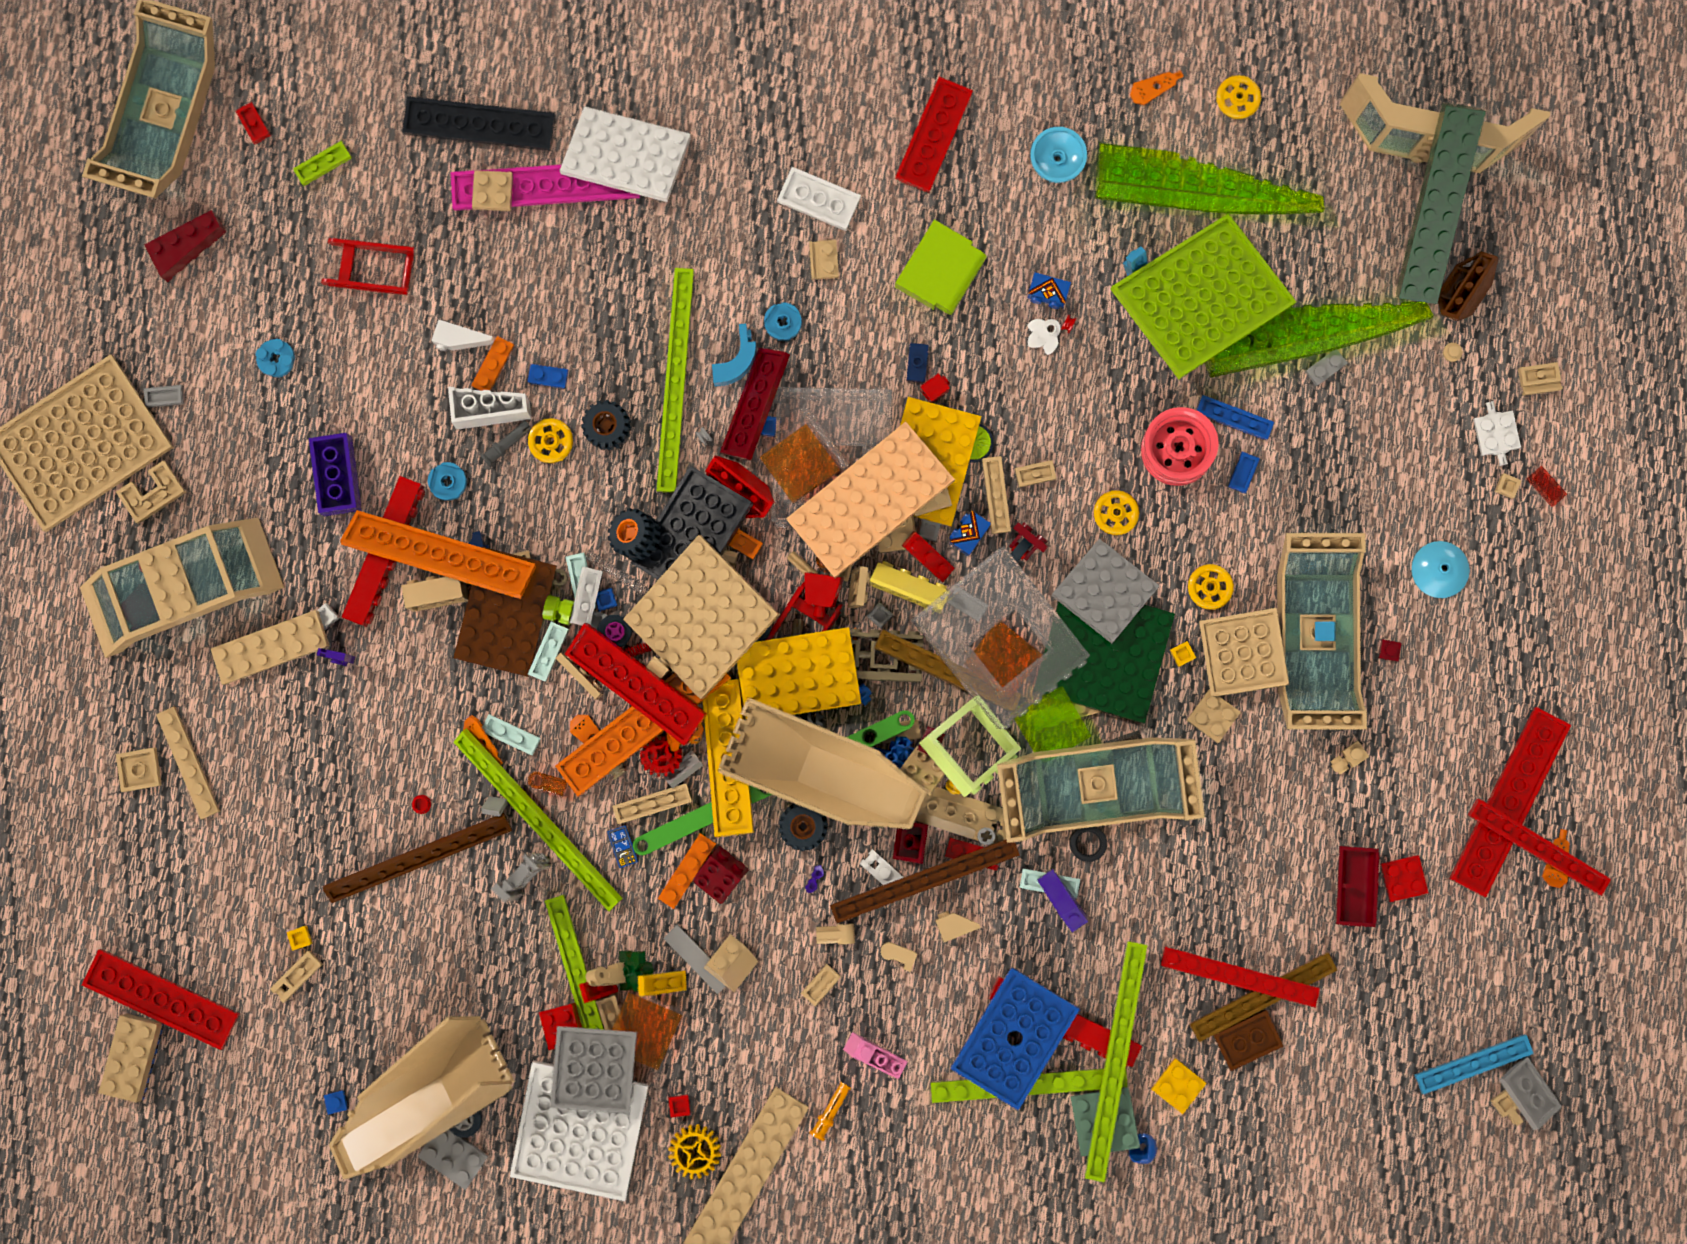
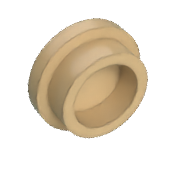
(1452, 352)

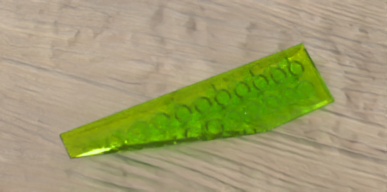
(1172, 182)
(1315, 331)

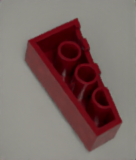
(183, 244)

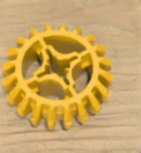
(686, 1148)

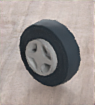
(466, 1129)

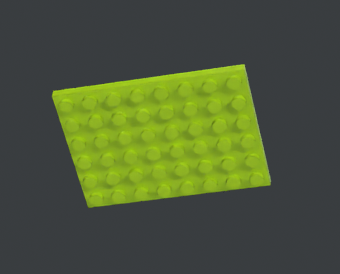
(1203, 296)

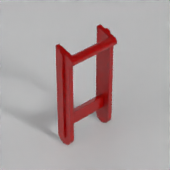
(347, 264)
(807, 609)

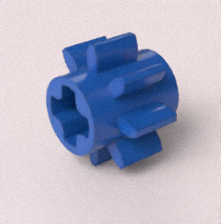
(864, 694)
(901, 747)

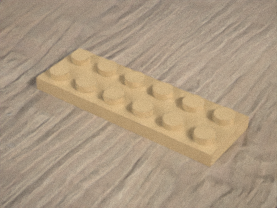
(270, 647)

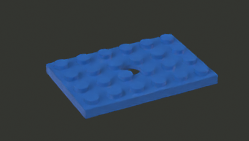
(1010, 1069)

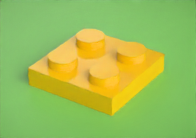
(1178, 1086)

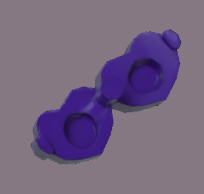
(816, 874)

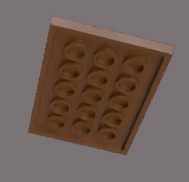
(504, 629)

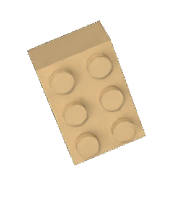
(434, 593)

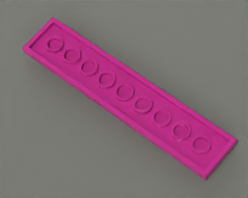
(537, 187)

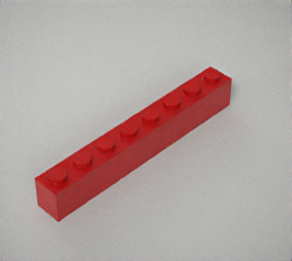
(376, 569)
(1088, 1034)

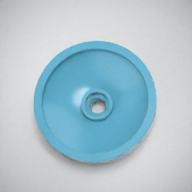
(1061, 143)
(1428, 572)

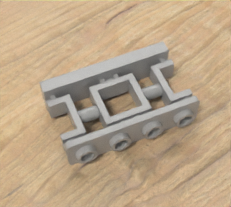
(511, 888)

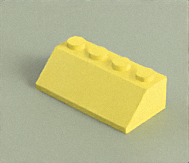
(905, 585)

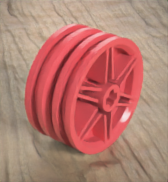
(1180, 420)

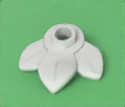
(1042, 337)

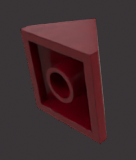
(911, 843)

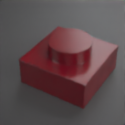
(1389, 650)

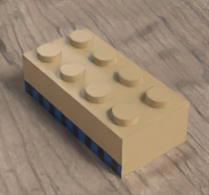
(131, 1058)

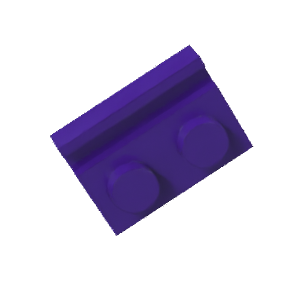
(336, 657)

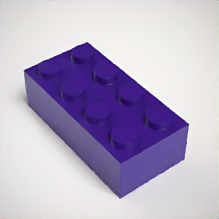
(335, 474)

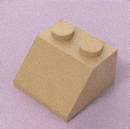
(731, 963)

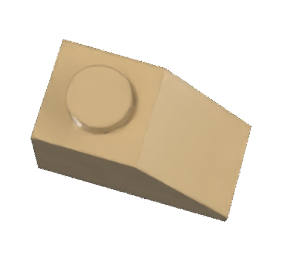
(954, 925)

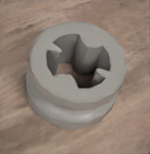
(703, 436)
(983, 830)

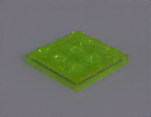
(1053, 723)

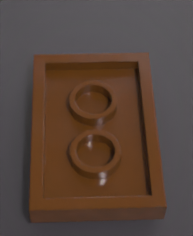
(1248, 1040)

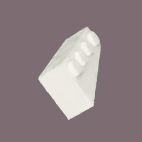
(482, 408)

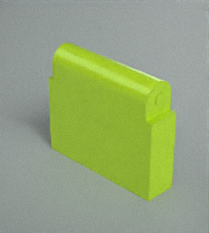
(941, 268)

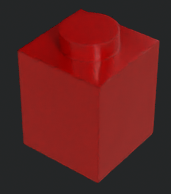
(935, 388)

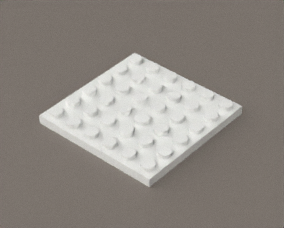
(576, 1147)

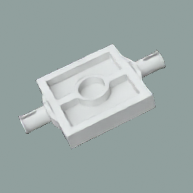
(1497, 433)

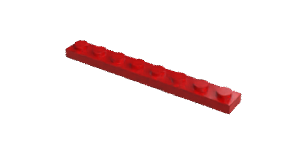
(1539, 847)
(1240, 977)

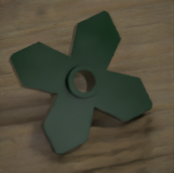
(634, 966)

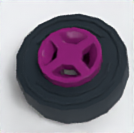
(619, 628)

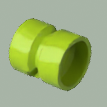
(558, 609)

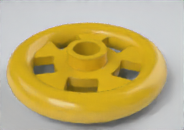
(1232, 111)
(554, 456)
(1124, 498)
(1194, 588)

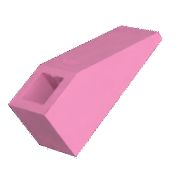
(874, 1055)

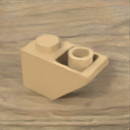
(659, 667)

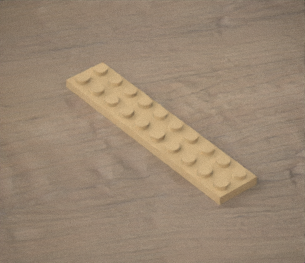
(748, 1170)

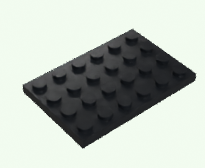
(695, 509)

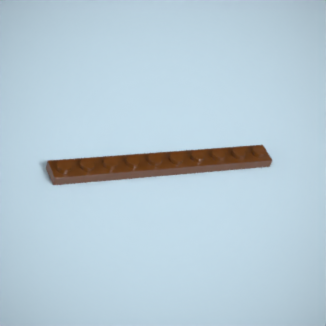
(417, 858)
(923, 880)

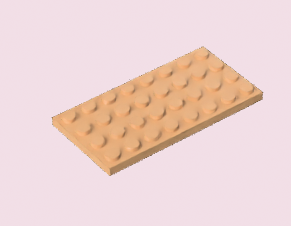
(870, 499)

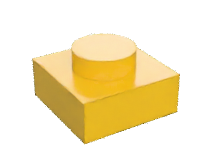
(1182, 654)
(299, 938)

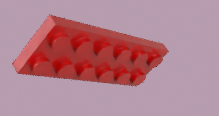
(934, 134)

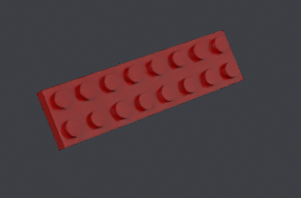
(635, 684)
(160, 999)

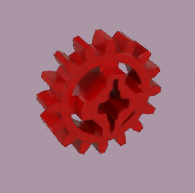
(662, 759)

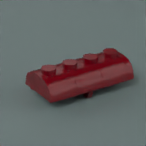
(1357, 886)

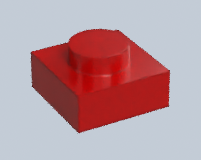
(679, 1105)

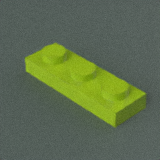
(322, 163)

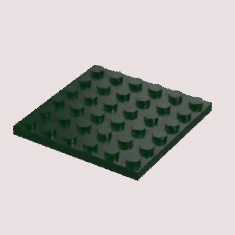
(1120, 673)

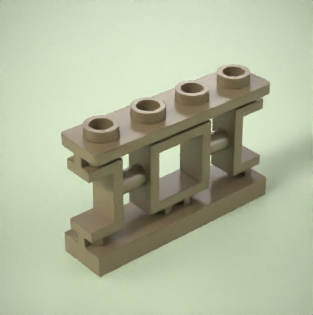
(883, 670)

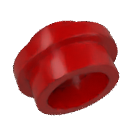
(421, 804)

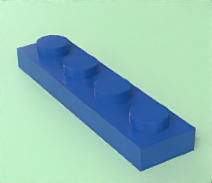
(1235, 417)

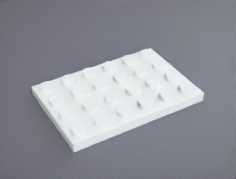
(625, 154)

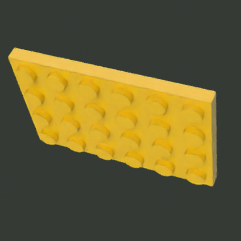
(950, 438)
(801, 672)

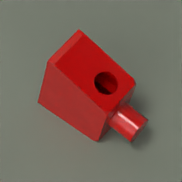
(822, 591)

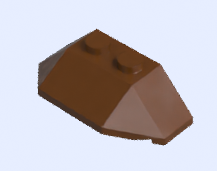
(1467, 286)

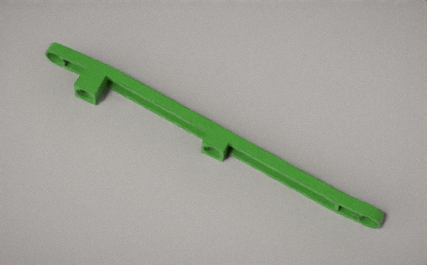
(703, 816)

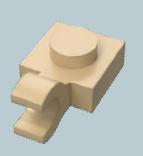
(1506, 1106)

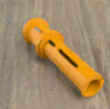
(825, 1120)

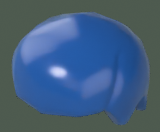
(1149, 1152)

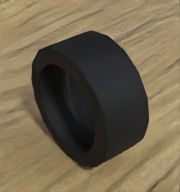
(1093, 857)

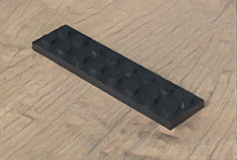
(478, 123)

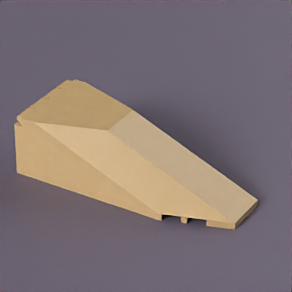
(819, 770)
(422, 1096)

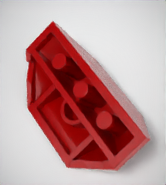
(744, 483)

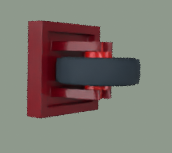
(1021, 549)

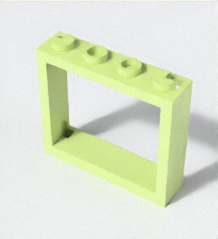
(947, 763)

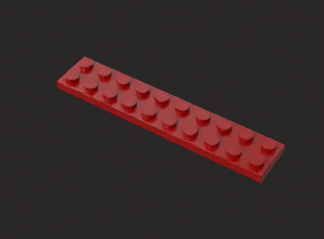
(1513, 797)

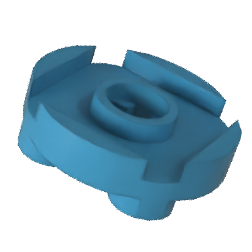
(777, 312)
(276, 347)
(453, 490)

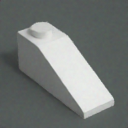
(457, 337)

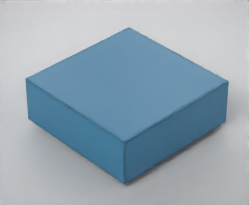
(1325, 631)

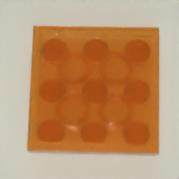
(799, 463)
(1005, 653)
(653, 1025)

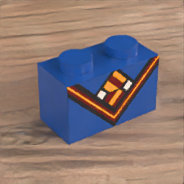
(1048, 290)
(970, 533)

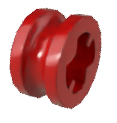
(1068, 324)

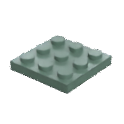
(1125, 1130)

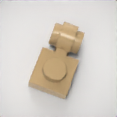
(1352, 754)

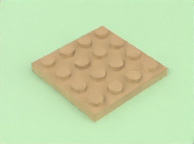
(1244, 652)

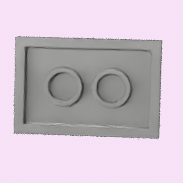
(1530, 1093)
(454, 1158)

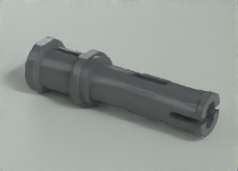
(498, 449)

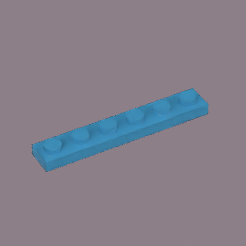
(1474, 1064)

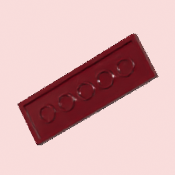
(754, 403)

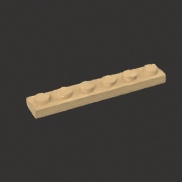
(188, 763)

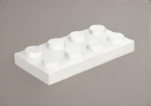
(819, 198)

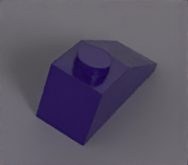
(1063, 900)

